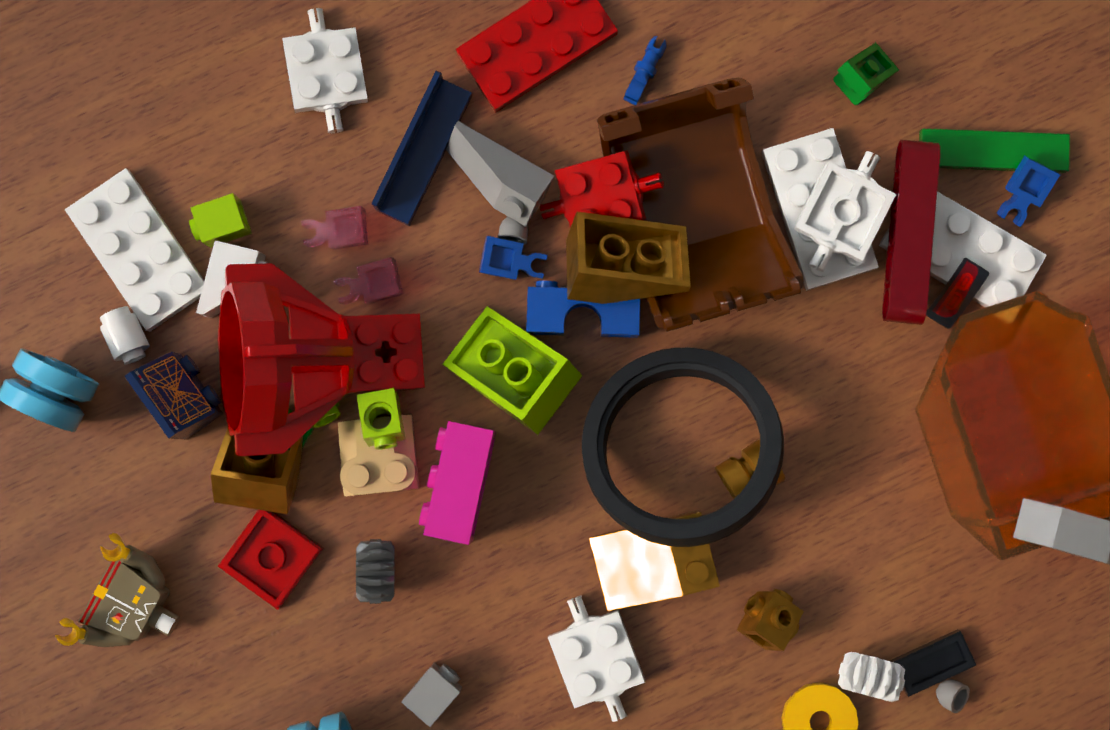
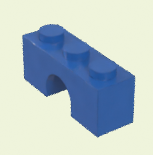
(549, 307)

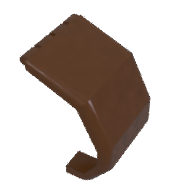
(714, 190)

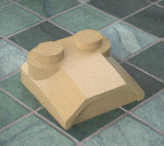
(373, 470)

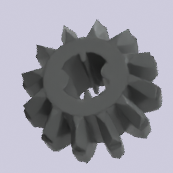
(375, 571)

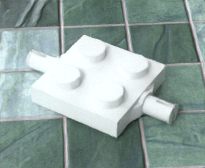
(325, 70)
(844, 211)
(596, 658)

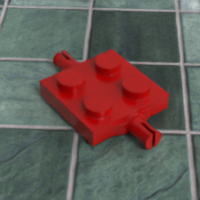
(602, 188)

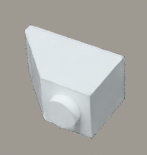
(222, 256)

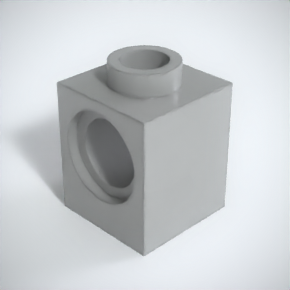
(433, 693)

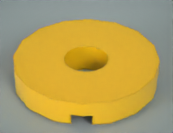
(816, 698)

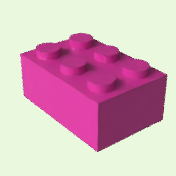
(457, 482)

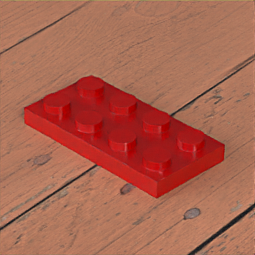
(533, 46)

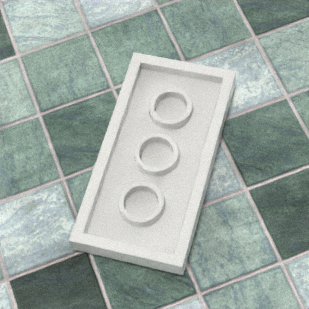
(793, 175)
(967, 235)
(137, 249)

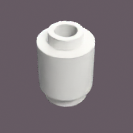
(124, 335)

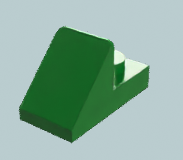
(864, 73)

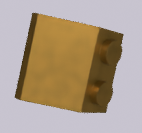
(257, 480)

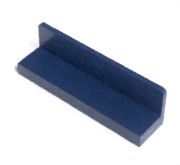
(421, 150)

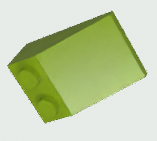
(513, 369)

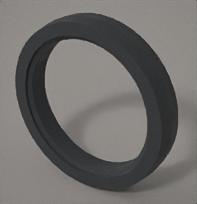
(670, 364)

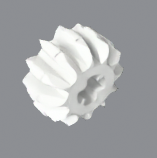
(871, 676)

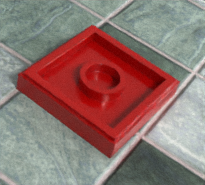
(270, 557)

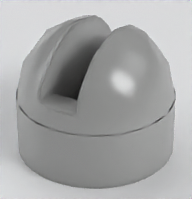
(513, 231)
(952, 695)

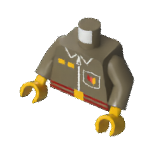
(125, 601)

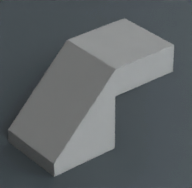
(1064, 530)

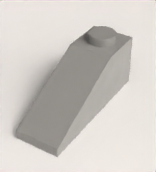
(501, 176)

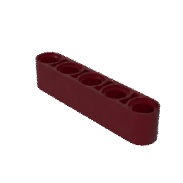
(911, 232)

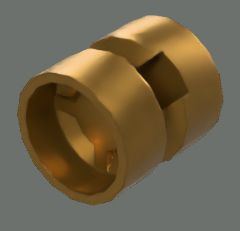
(737, 472)

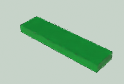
(998, 149)

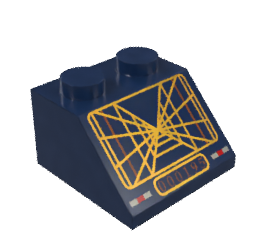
(175, 395)

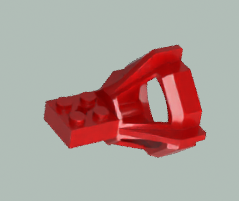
(325, 355)

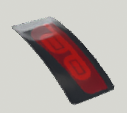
(957, 293)

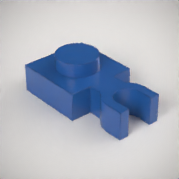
(1029, 185)
(505, 258)

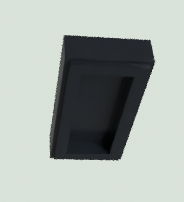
(935, 662)

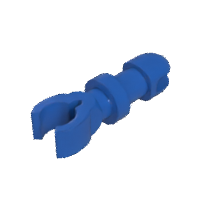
(644, 71)

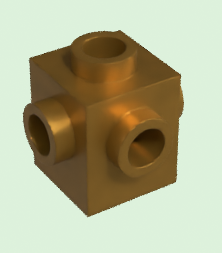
(770, 619)

